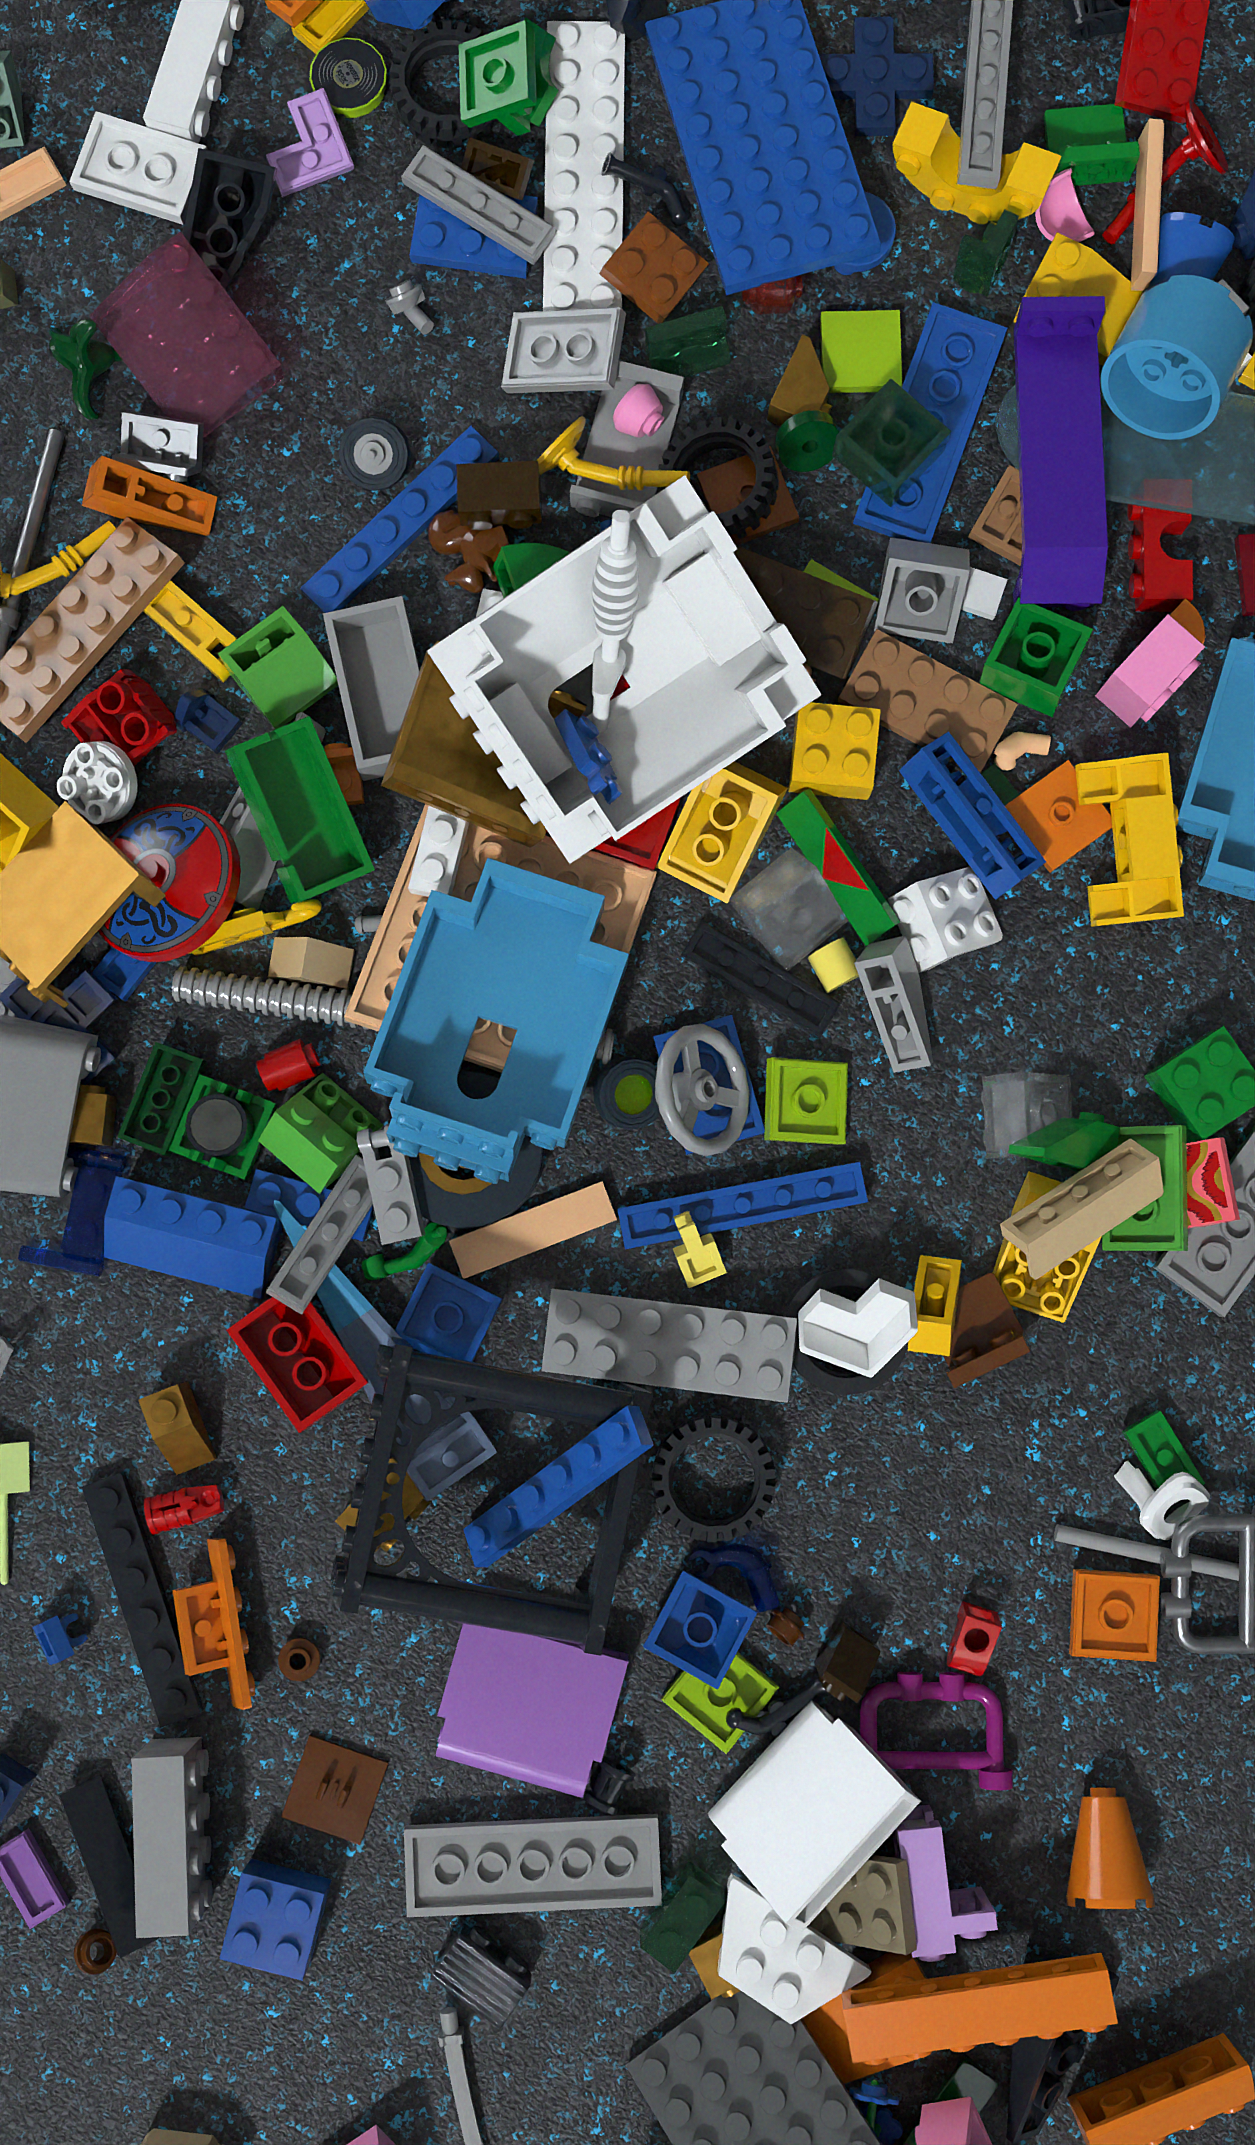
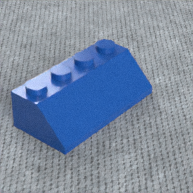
(190, 1237)

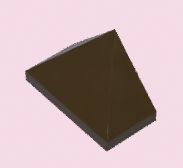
(497, 168)

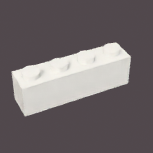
(193, 67)

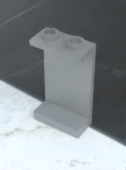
(614, 448)

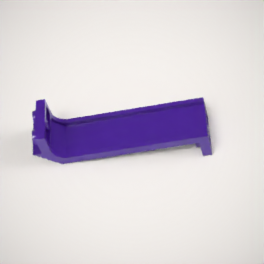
(1060, 452)

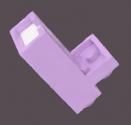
(935, 1908)

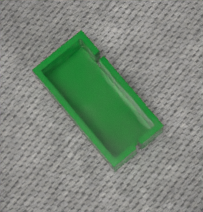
(300, 810)

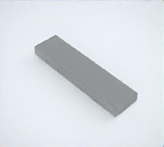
(478, 205)
(324, 1239)

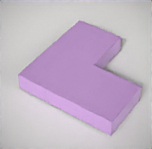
(321, 149)

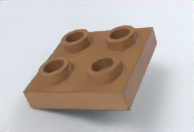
(1000, 520)

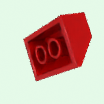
(298, 1360)

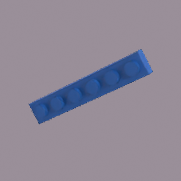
(395, 525)
(745, 1204)
(558, 1486)

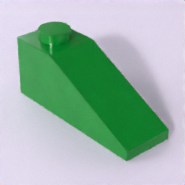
(1069, 1142)

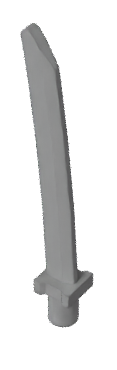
(451, 2038)

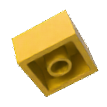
(834, 750)

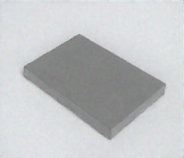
(563, 350)

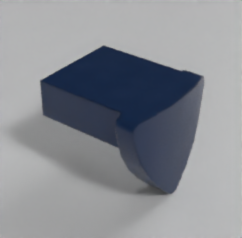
(206, 719)

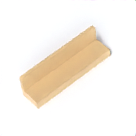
(1085, 1207)

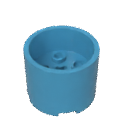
(1176, 358)

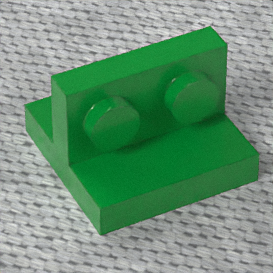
(499, 78)

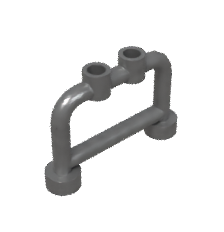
(1178, 1567)

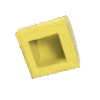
(834, 964)

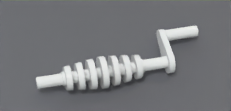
(614, 601)

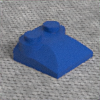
(700, 1629)

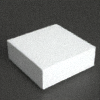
(983, 593)

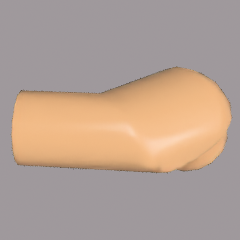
(1017, 745)

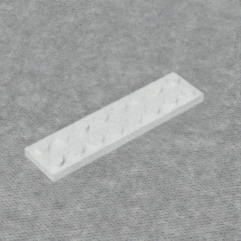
(580, 132)

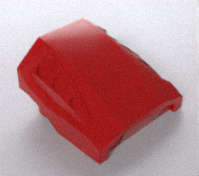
(124, 714)

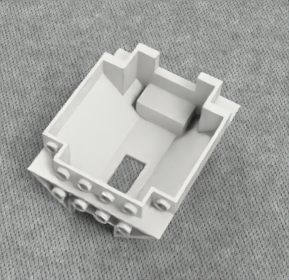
(701, 668)

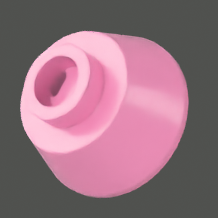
(639, 412)

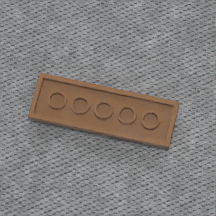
(82, 625)

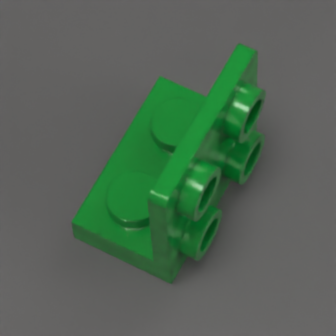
(1091, 143)

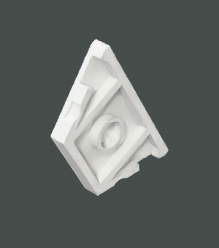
(777, 1963)

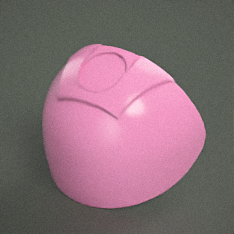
(1062, 210)

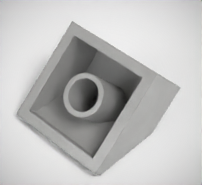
(922, 590)

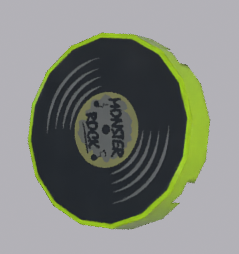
(350, 75)

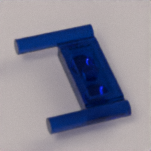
(85, 1221)

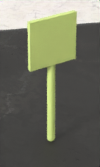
(13, 1479)

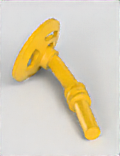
(564, 455)
(58, 566)

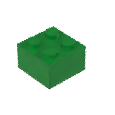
(1035, 657)
(1205, 1084)

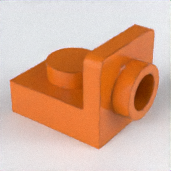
(345, 770)

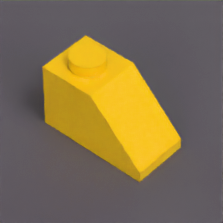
(936, 1304)

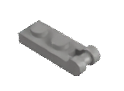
(390, 1188)

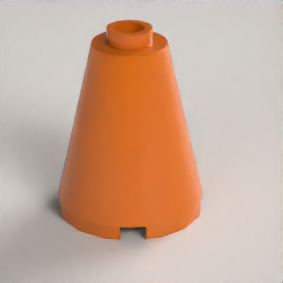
(1107, 1855)

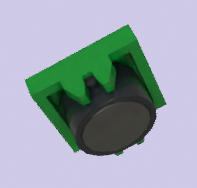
(222, 1127)

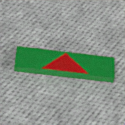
(839, 867)

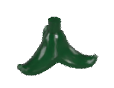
(84, 359)

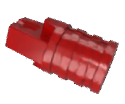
(182, 1507)

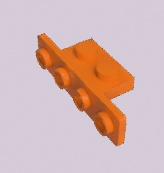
(211, 1626)

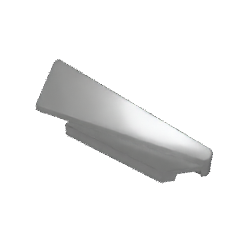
(253, 854)

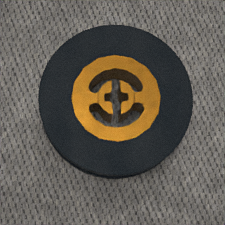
(474, 1201)

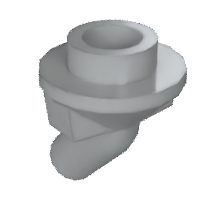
(405, 299)

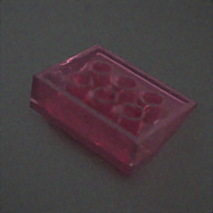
(186, 338)

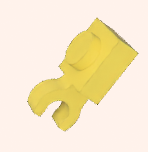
(698, 1255)

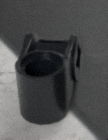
(1096, 17)

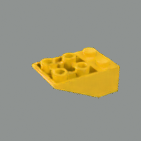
(1054, 1291)

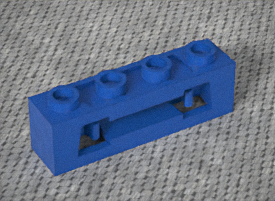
(971, 815)

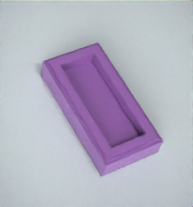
(30, 1879)

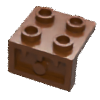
(984, 1331)

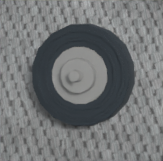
(374, 453)

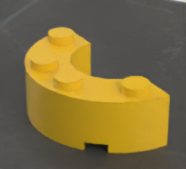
(929, 157)

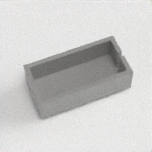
(375, 676)
(170, 1836)

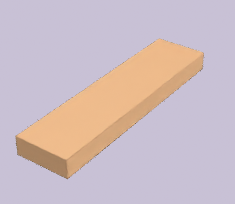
(1147, 205)
(532, 1230)

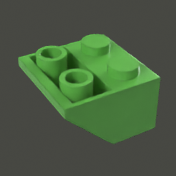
(279, 668)
(318, 1132)

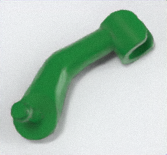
(377, 1268)

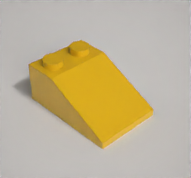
(1080, 271)
(721, 829)

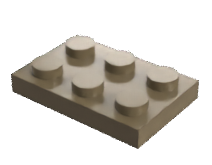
(872, 1908)

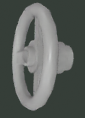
(695, 1090)

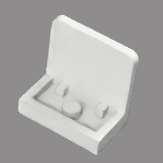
(945, 917)

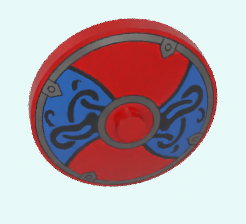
(192, 864)

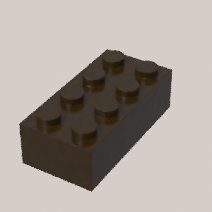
(819, 615)

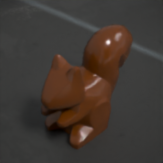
(477, 548)

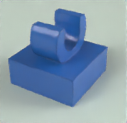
(54, 1638)

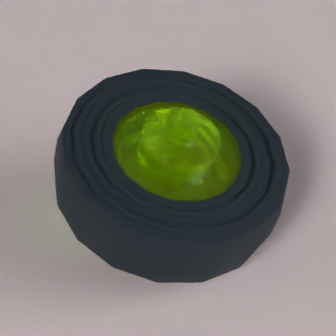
(627, 1093)

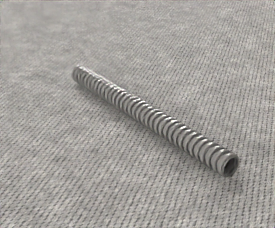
(283, 999)

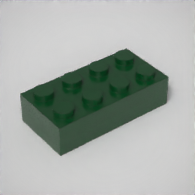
(161, 1098)

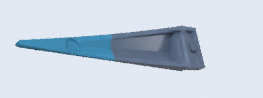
(448, 1450)

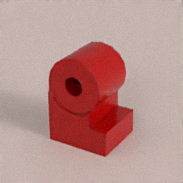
(973, 1639)

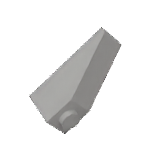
(896, 1002)

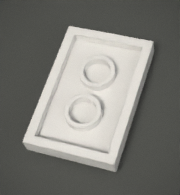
(136, 167)

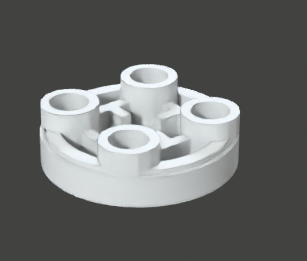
(99, 781)

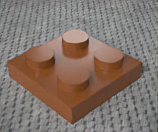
(654, 268)

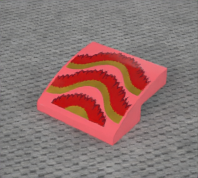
(1209, 1184)

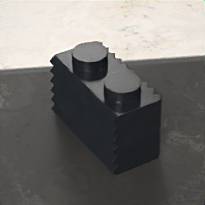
(482, 1974)

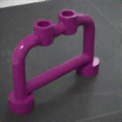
(953, 1688)

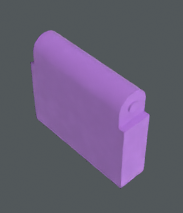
(529, 1707)

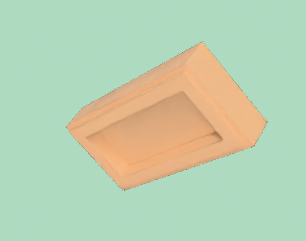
(28, 182)

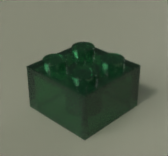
(891, 442)

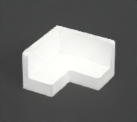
(861, 1332)

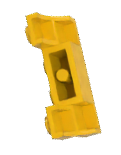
(1142, 836)

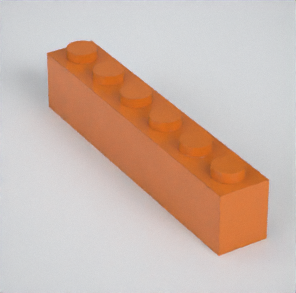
(979, 2009)

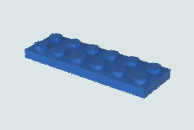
(949, 381)

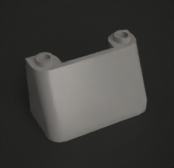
(38, 1103)

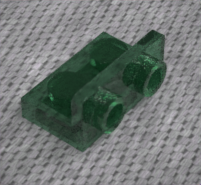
(982, 261)
(689, 343)

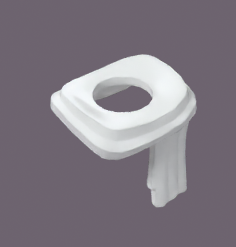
(1156, 1503)

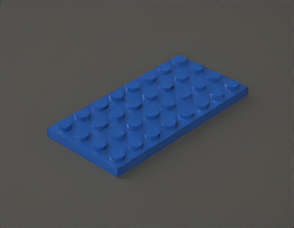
(761, 140)

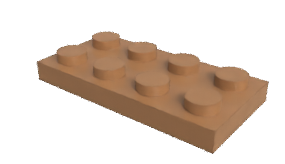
(926, 698)

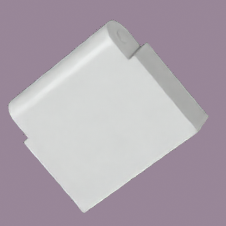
(810, 1814)

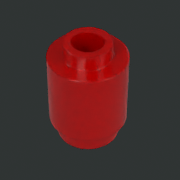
(288, 1065)

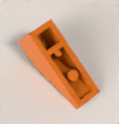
(147, 498)

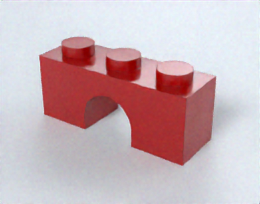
(1157, 579)

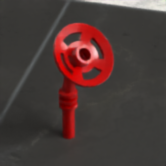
(1199, 143)

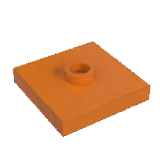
(1054, 819)
(1114, 1615)

